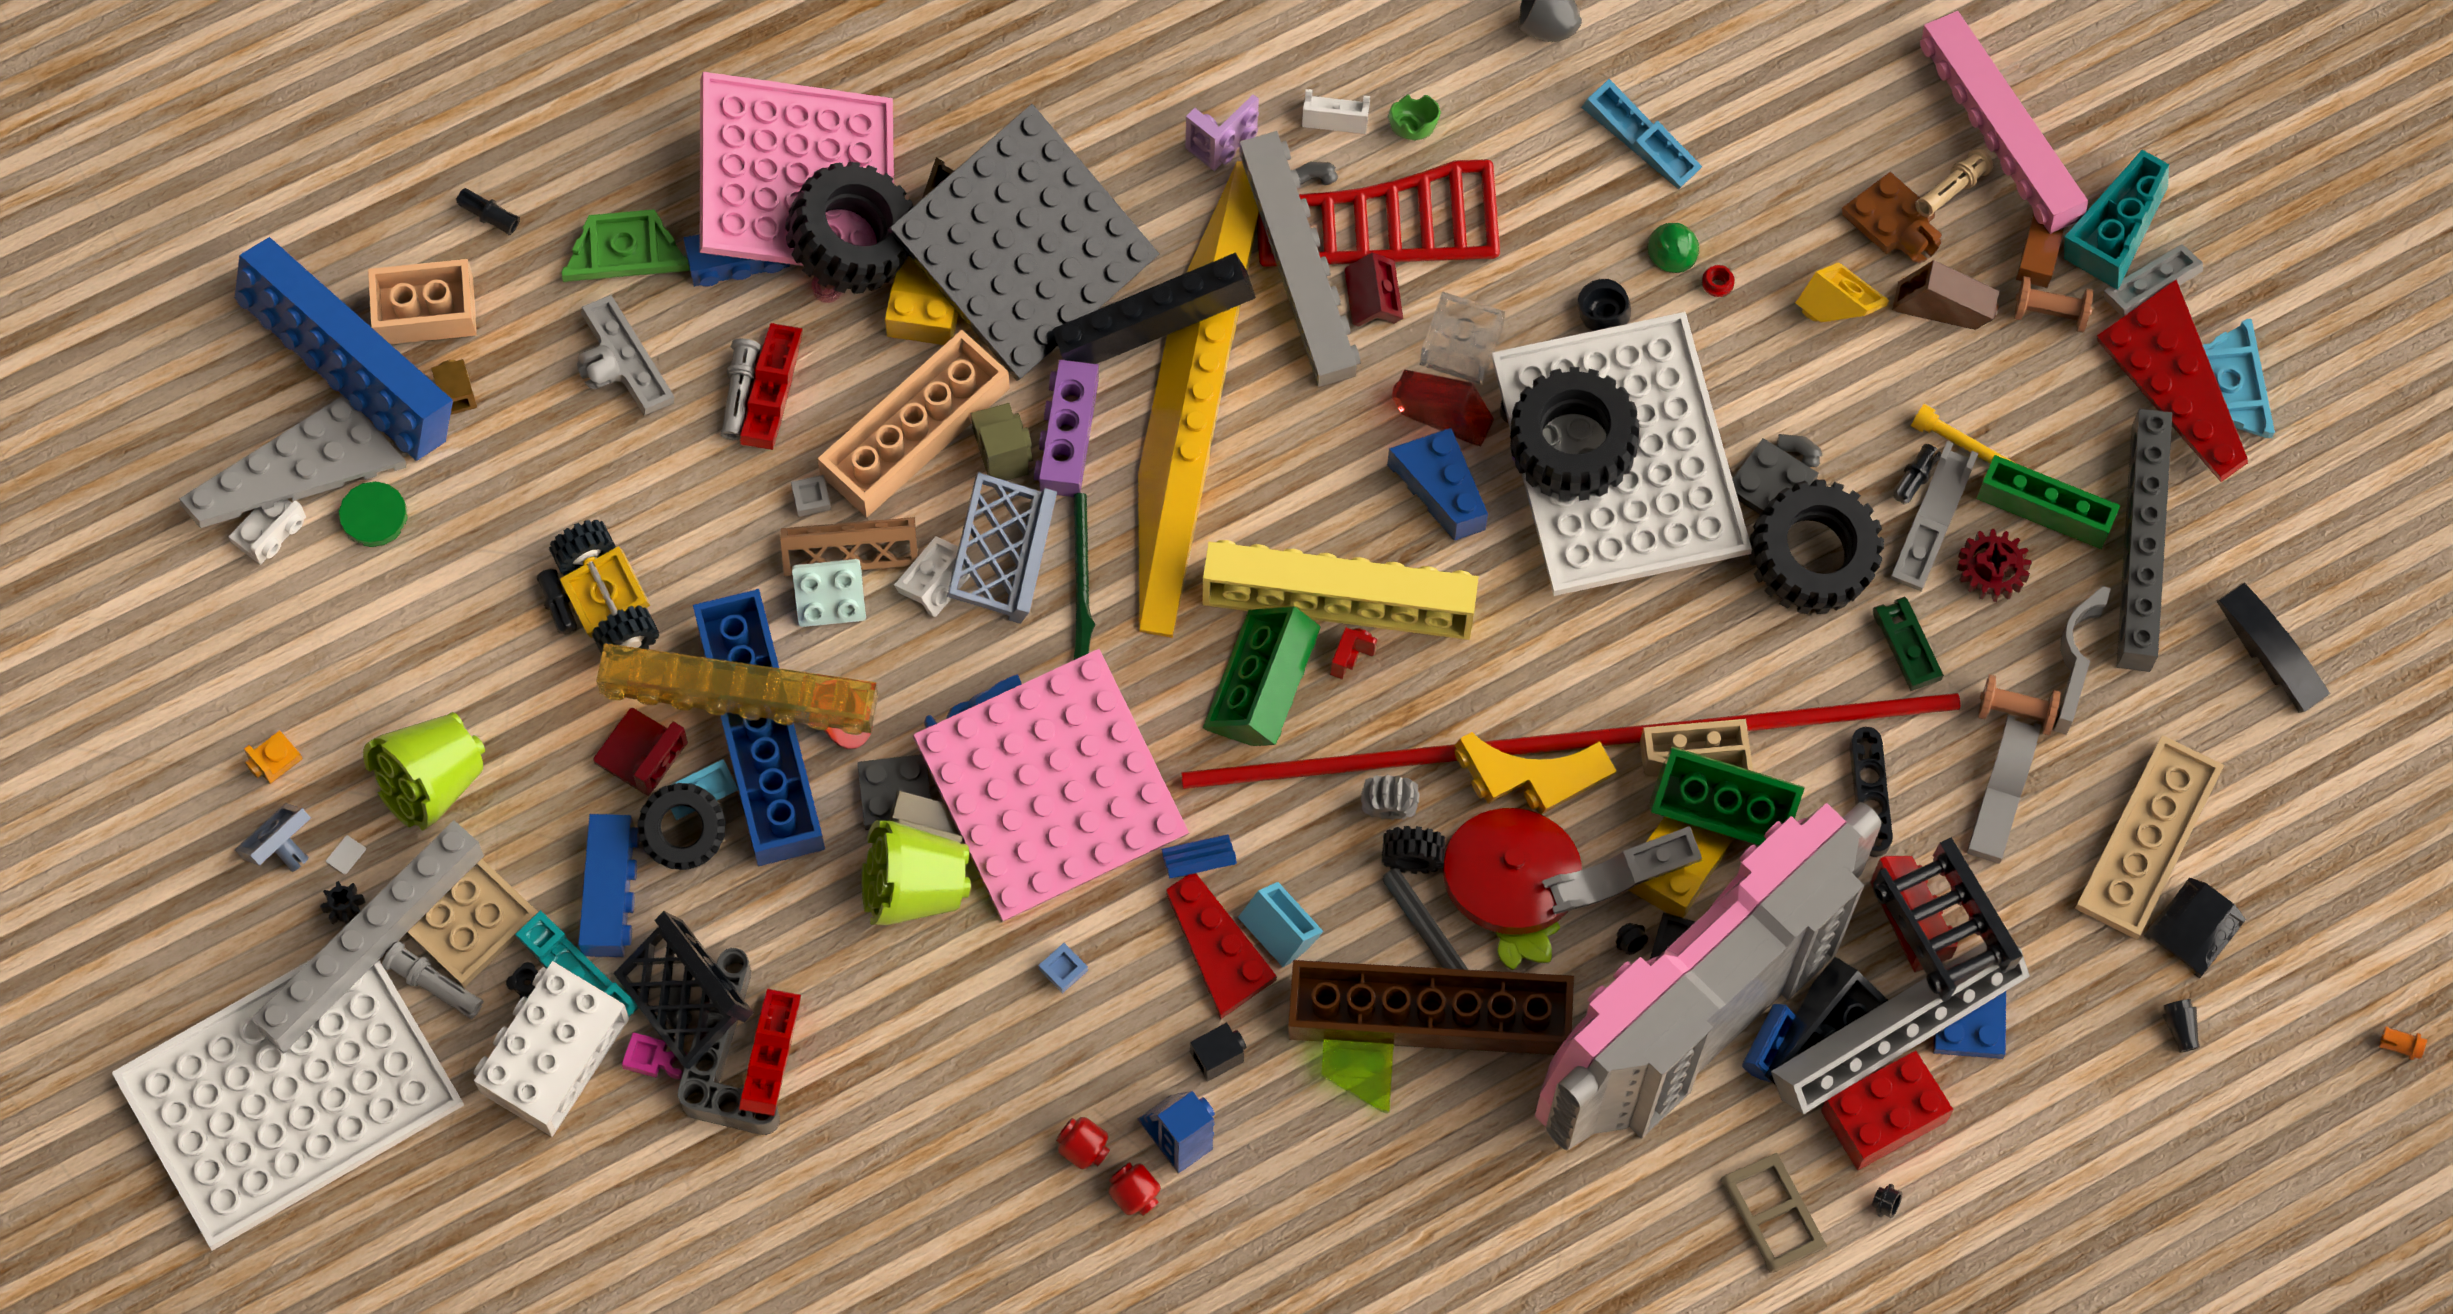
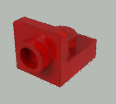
(1350, 645)

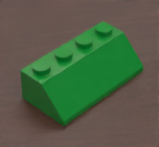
(1262, 675)
(1722, 796)

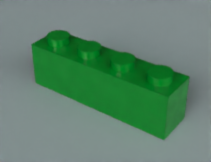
(2048, 502)

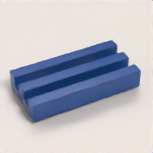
(1199, 856)

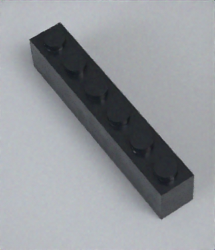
(1155, 312)

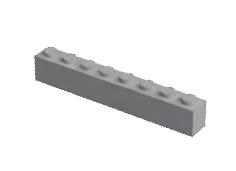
(1298, 259)
(368, 936)
(1887, 1034)

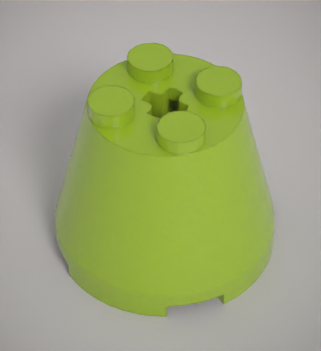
(424, 768)
(912, 874)

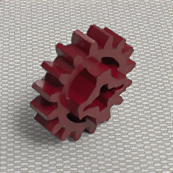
(1982, 572)

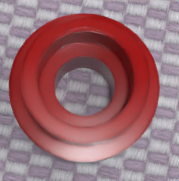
(1721, 273)

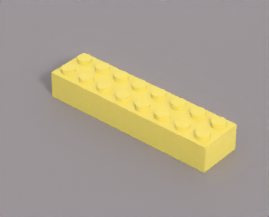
(1340, 589)

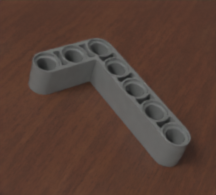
(708, 1081)

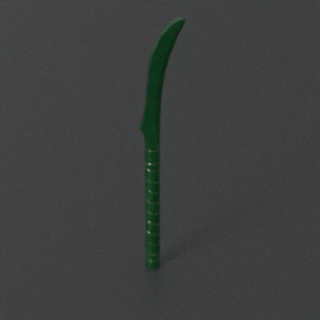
(1084, 622)

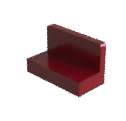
(1373, 290)

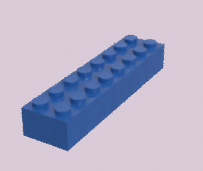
(342, 349)
(762, 751)

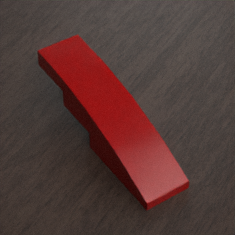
(771, 386)
(770, 1052)

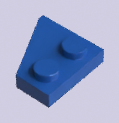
(1977, 1033)

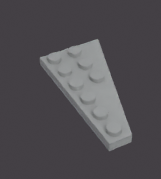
(301, 462)

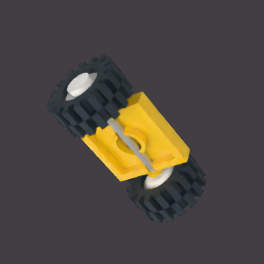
(603, 587)

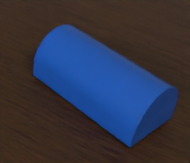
(1768, 1041)

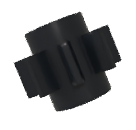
(342, 894)

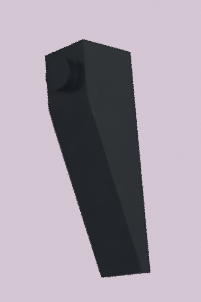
(1831, 1003)

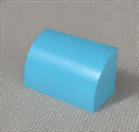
(1280, 924)

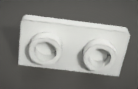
(266, 529)
(930, 576)

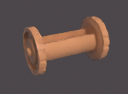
(2053, 304)
(2019, 704)

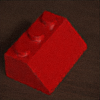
(1914, 897)

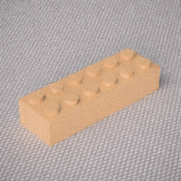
(913, 423)

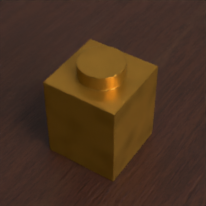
(454, 380)

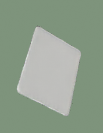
(346, 854)

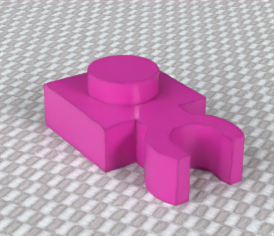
(649, 1055)

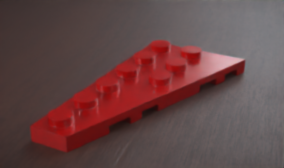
(2170, 367)

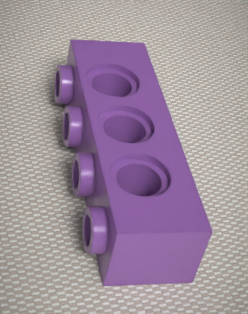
(1077, 380)

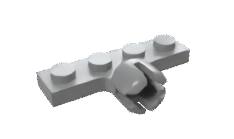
(621, 358)

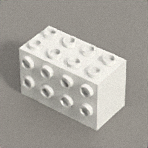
(550, 1048)

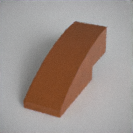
(2039, 254)

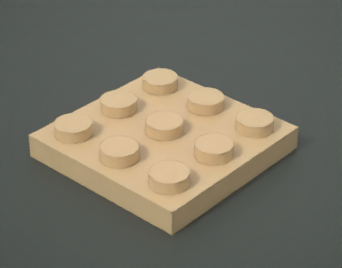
(472, 923)

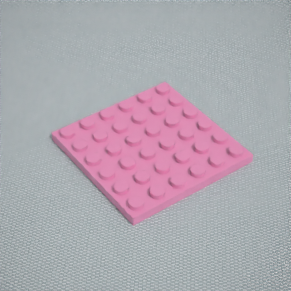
(763, 146)
(1050, 785)

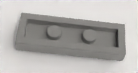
(2150, 279)

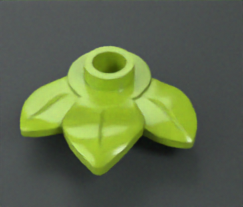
(1530, 946)

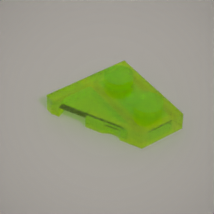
(1360, 1069)

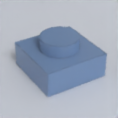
(1063, 968)

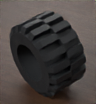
(681, 795)

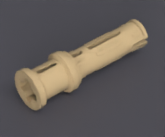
(1932, 201)

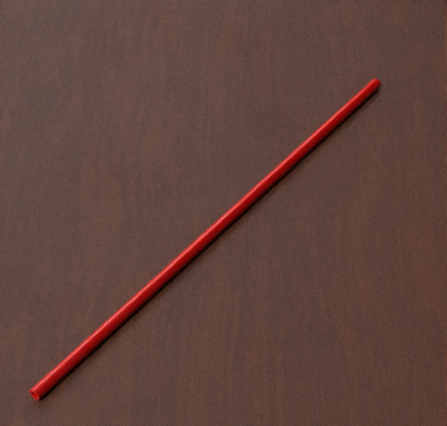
(1560, 741)

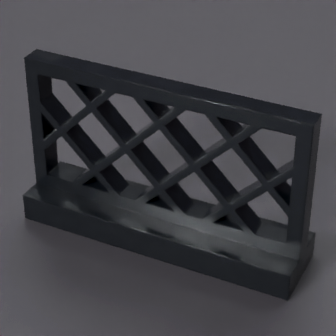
(706, 975)

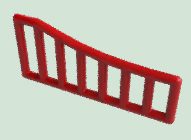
(1390, 190)

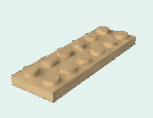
(2149, 837)

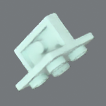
(829, 592)

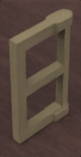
(1795, 1202)

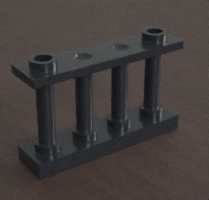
(1964, 891)

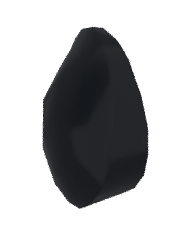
(1604, 305)

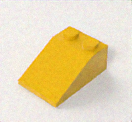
(918, 308)
(1679, 889)

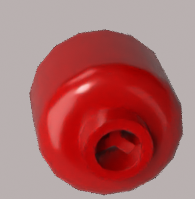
(1083, 1143)
(1134, 1189)

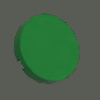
(373, 514)

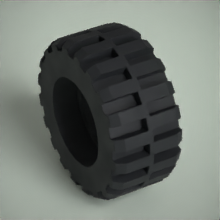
(828, 255)
(1574, 394)
(1842, 515)

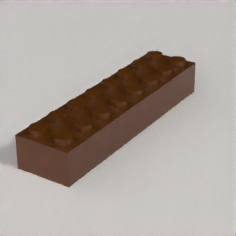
(1430, 1007)

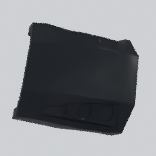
(2196, 925)

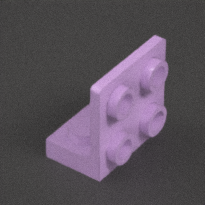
(1219, 144)

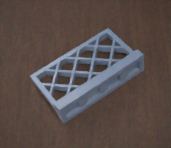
(1030, 552)

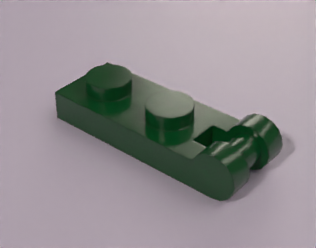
(1908, 644)

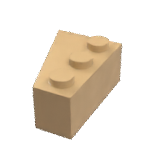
(1717, 740)

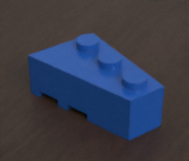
(1442, 481)
(1181, 1128)

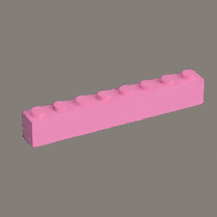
(2003, 122)

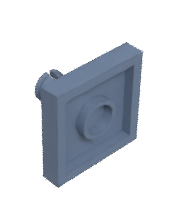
(275, 837)

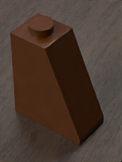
(1946, 297)

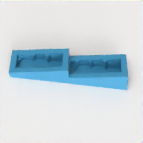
(1637, 132)

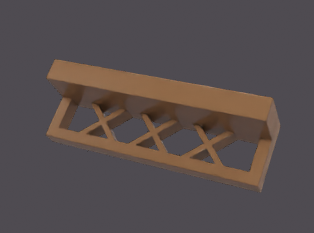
(851, 534)

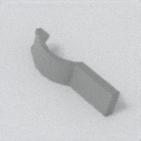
(1933, 518)
(2075, 660)
(2004, 790)
(1624, 871)

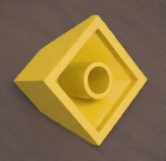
(1838, 295)

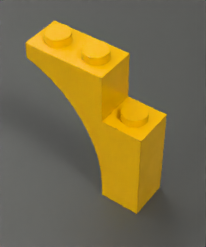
(1545, 780)

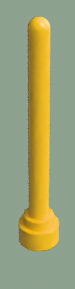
(1929, 421)

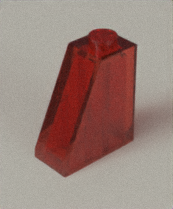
(1443, 405)

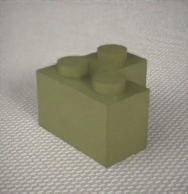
(1002, 442)

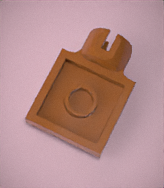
(1891, 221)

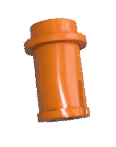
(2403, 1043)

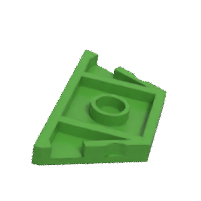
(624, 246)

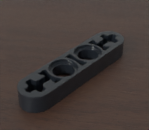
(1872, 791)

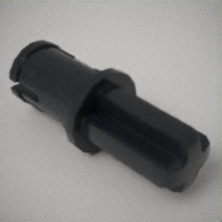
(488, 211)
(1916, 473)
(557, 601)

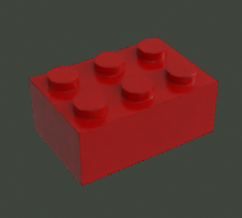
(1887, 1110)

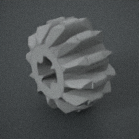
(1390, 797)

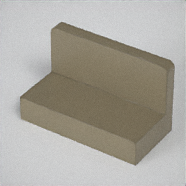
(924, 815)

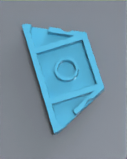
(2241, 379)

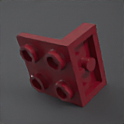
(641, 750)

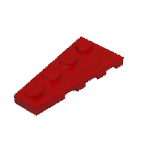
(1222, 951)

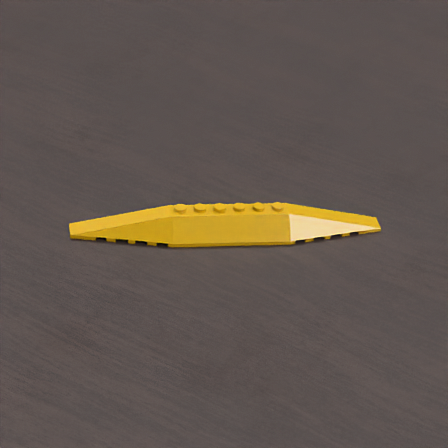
(1185, 419)

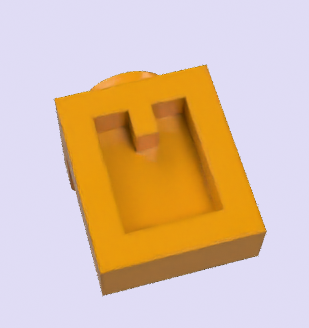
(272, 757)

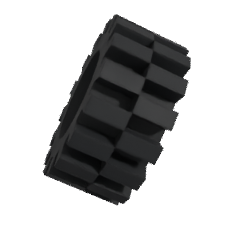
(1413, 850)

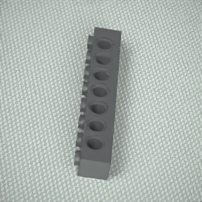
(2144, 540)

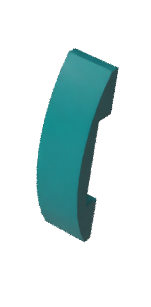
(550, 944)

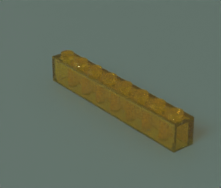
(737, 689)

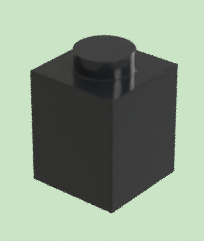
(1218, 1051)

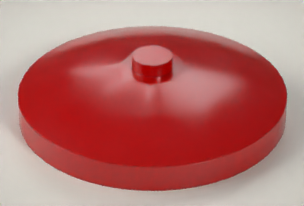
(1499, 868)

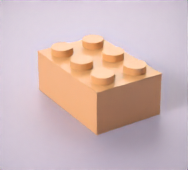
(422, 301)

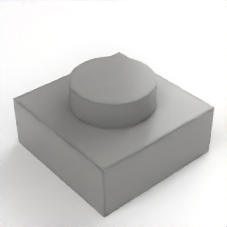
(811, 495)

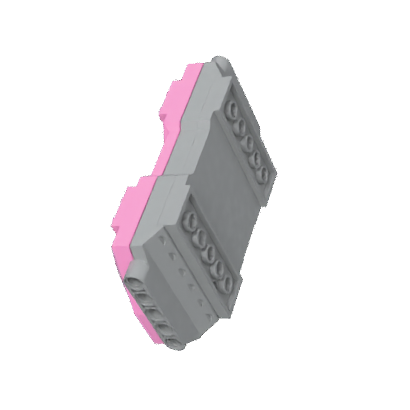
(1680, 1009)

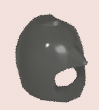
(1549, 19)

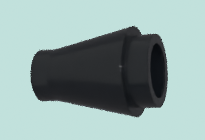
(2182, 1023)

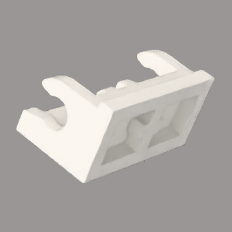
(1335, 113)

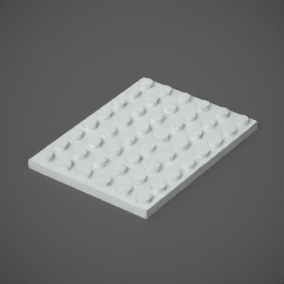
(1679, 495)
(267, 1127)

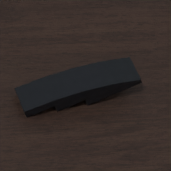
(2274, 647)

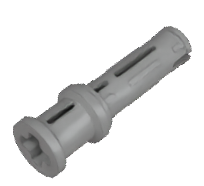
(739, 373)
(419, 972)

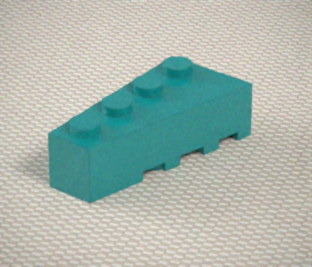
(2117, 222)

